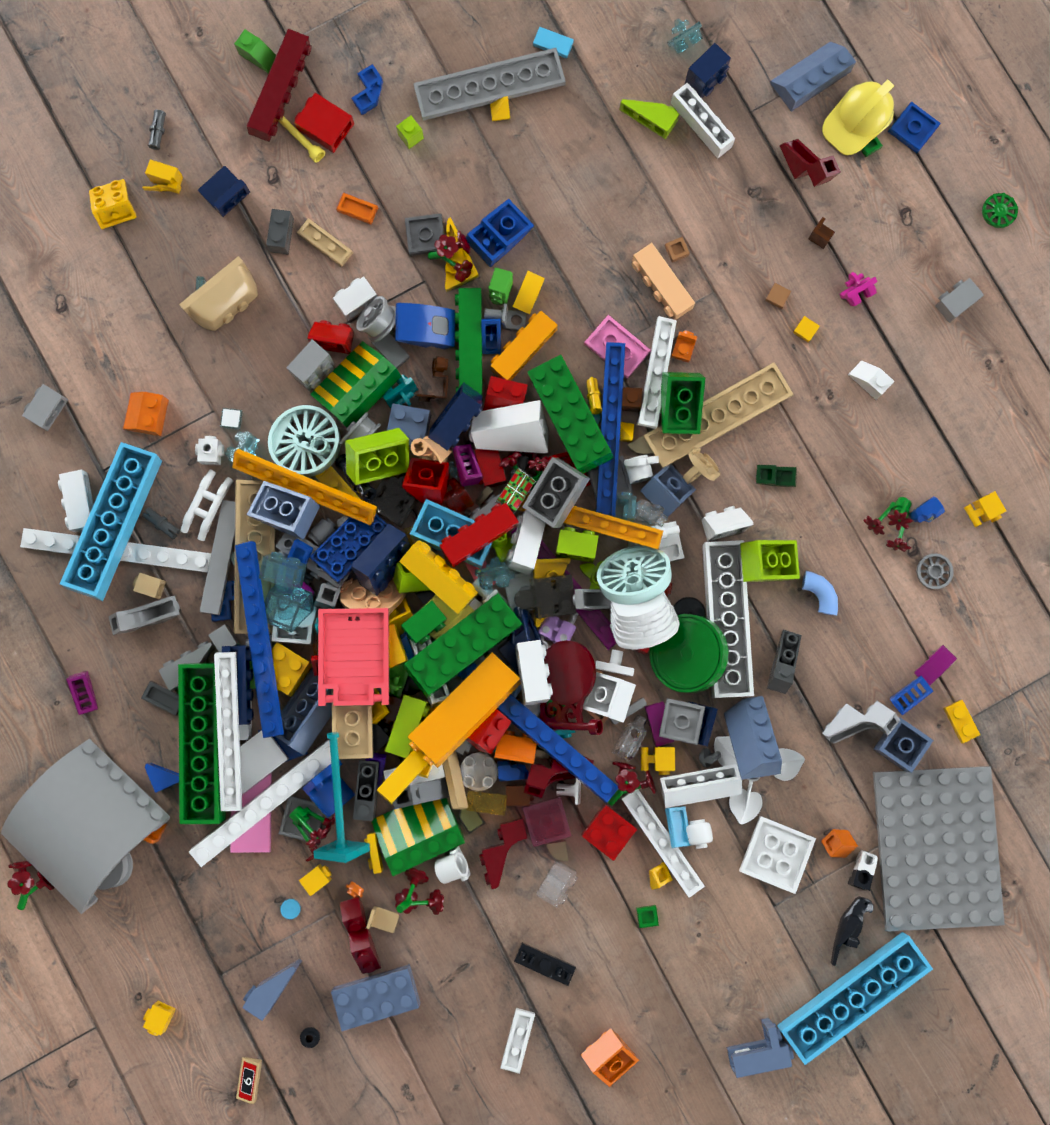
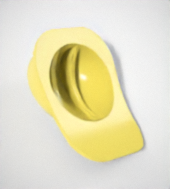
(859, 117)

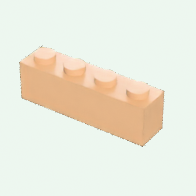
(662, 281)

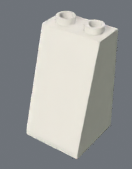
(511, 429)

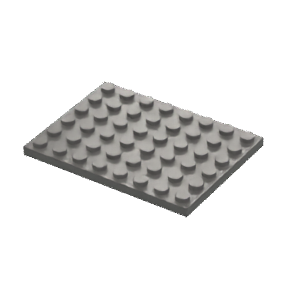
(938, 848)

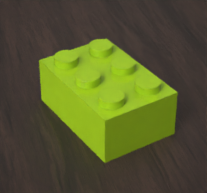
(377, 456)
(769, 560)
(408, 718)

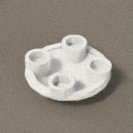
(479, 771)

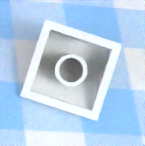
(610, 697)

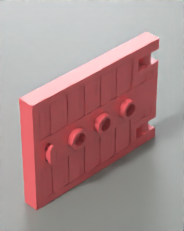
(353, 656)

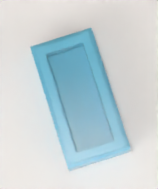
(548, 39)
(677, 824)

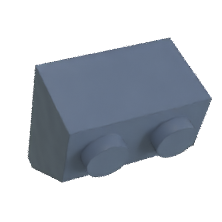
(667, 489)

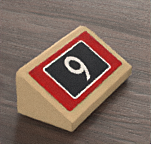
(249, 1080)

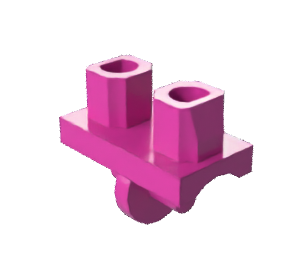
(865, 285)

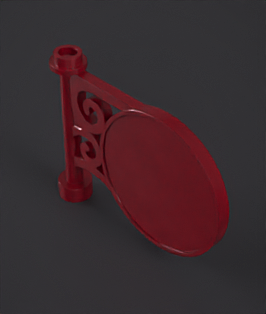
(572, 680)

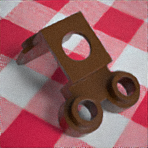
(439, 365)

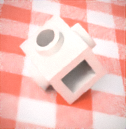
(209, 451)

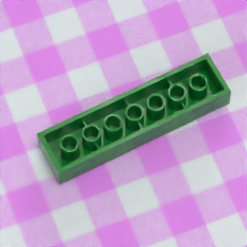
(198, 746)

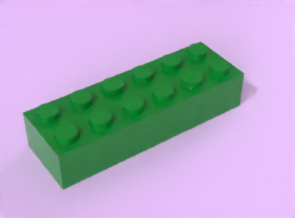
(570, 414)
(462, 645)

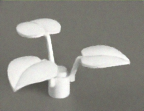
(748, 804)

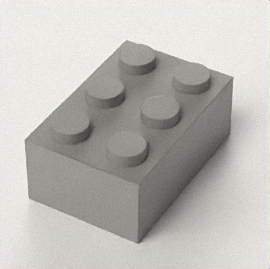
(556, 492)

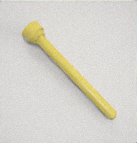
(316, 152)

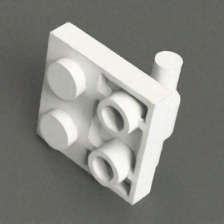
(670, 541)

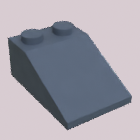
(284, 509)
(262, 998)

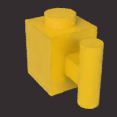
(987, 508)
(662, 758)

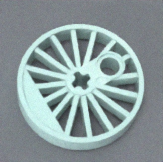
(297, 443)
(629, 571)

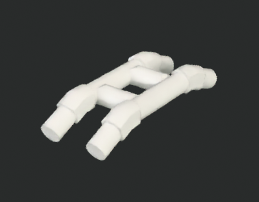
(208, 516)

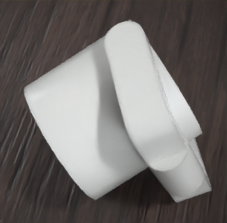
(639, 468)
(452, 867)

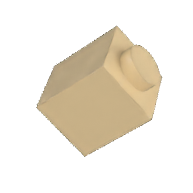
(149, 585)

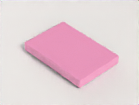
(612, 331)

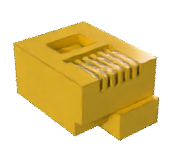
(165, 176)

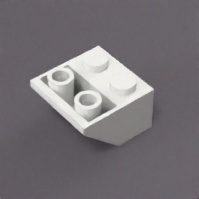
(301, 635)

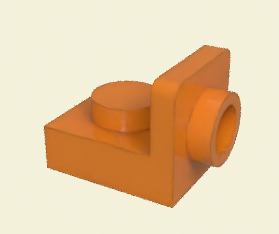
(684, 346)

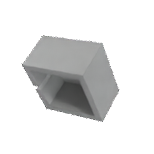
(311, 365)

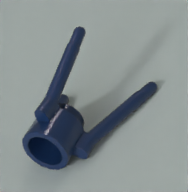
(525, 617)

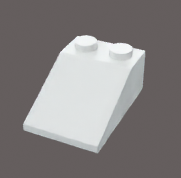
(725, 524)

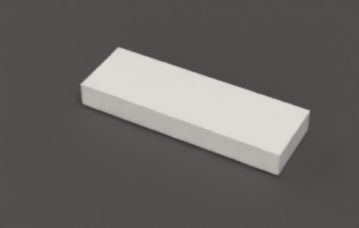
(517, 1040)

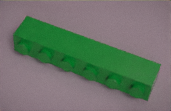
(469, 338)

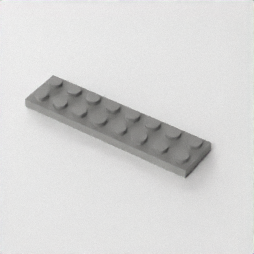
(489, 83)

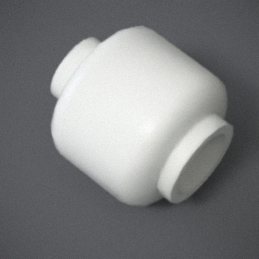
(699, 833)

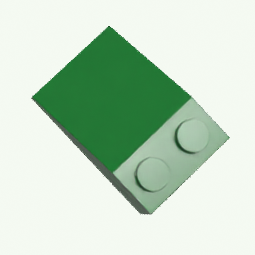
(682, 402)

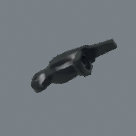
(851, 926)

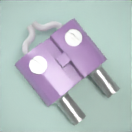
(557, 630)

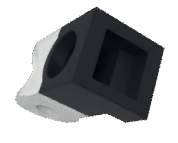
(863, 871)

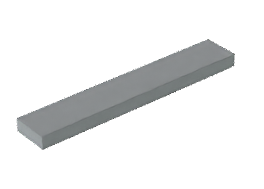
(220, 560)

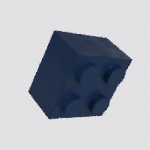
(708, 71)

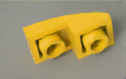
(528, 292)

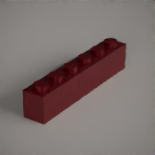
(278, 85)

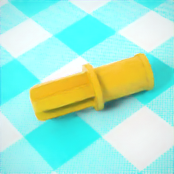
(594, 395)

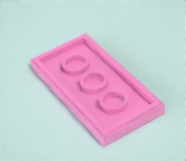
(258, 836)

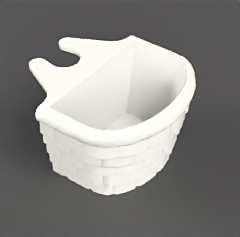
(643, 623)

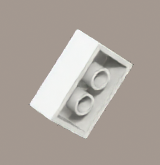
(533, 672)

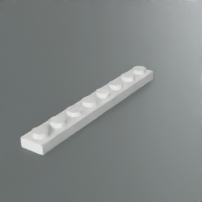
(228, 731)

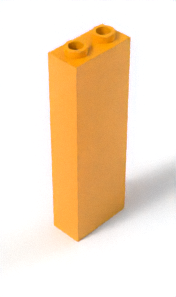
(464, 710)

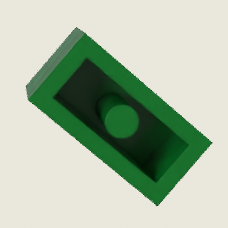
(424, 623)

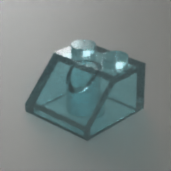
(288, 607)

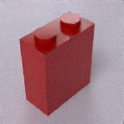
(324, 122)

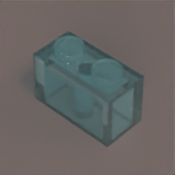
(282, 570)

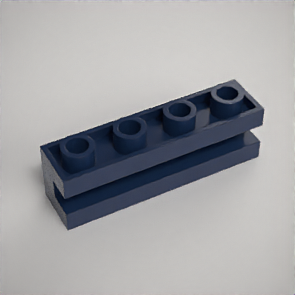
(244, 676)

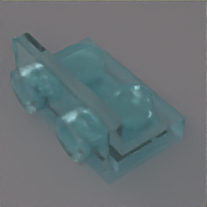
(629, 503)

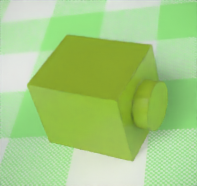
(410, 132)

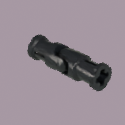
(362, 489)

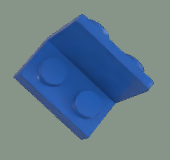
(321, 791)

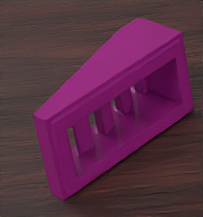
(471, 476)
(89, 690)

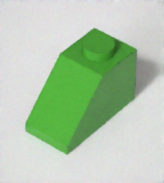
(255, 50)

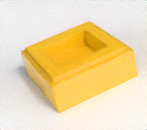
(806, 329)

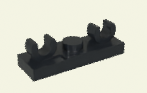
(545, 964)

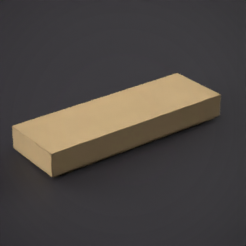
(324, 242)
(455, 782)

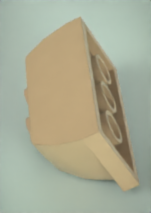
(222, 296)

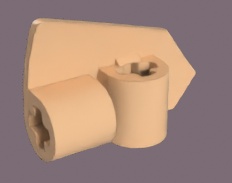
(429, 448)

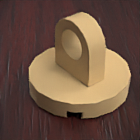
(703, 465)

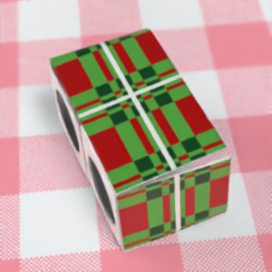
(516, 490)

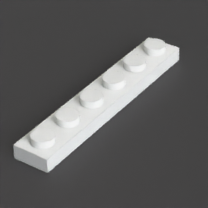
(657, 364)
(661, 841)

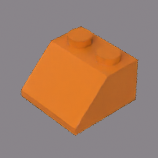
(146, 413)
(516, 748)
(609, 1057)

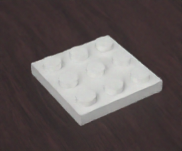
(777, 854)

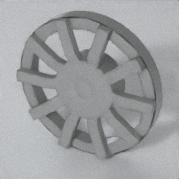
(934, 571)

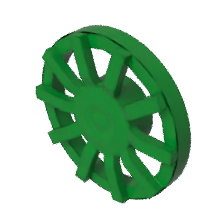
(1000, 210)

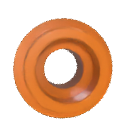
(354, 890)

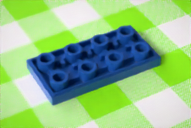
(345, 546)

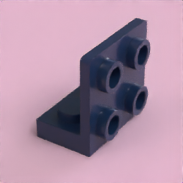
(224, 191)

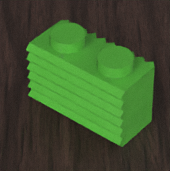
(500, 286)

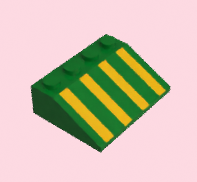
(356, 384)
(417, 834)

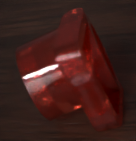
(457, 498)

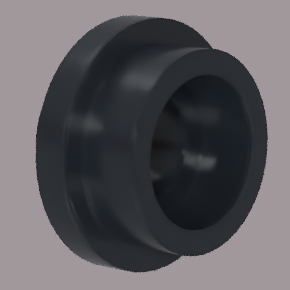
(310, 1031)

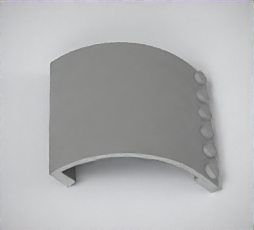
(81, 822)

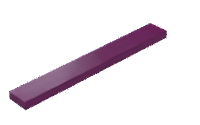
(595, 618)

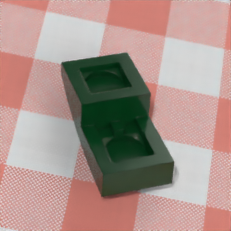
(776, 476)

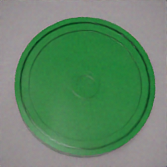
(691, 657)

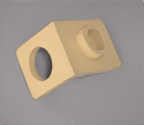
(383, 919)

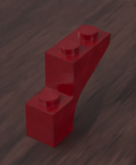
(805, 162)
(541, 777)
(495, 856)
(360, 939)

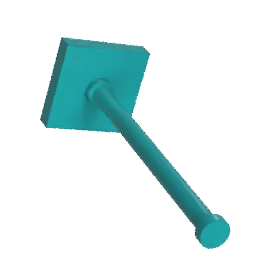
(340, 849)

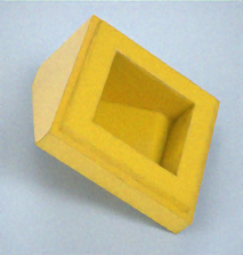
(500, 109)
(626, 432)
(659, 876)

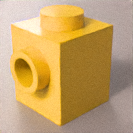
(316, 879)
(158, 1018)

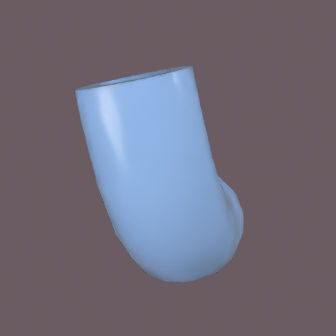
(823, 590)

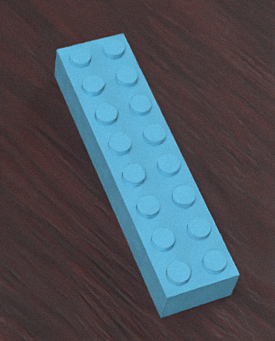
(111, 521)
(854, 997)

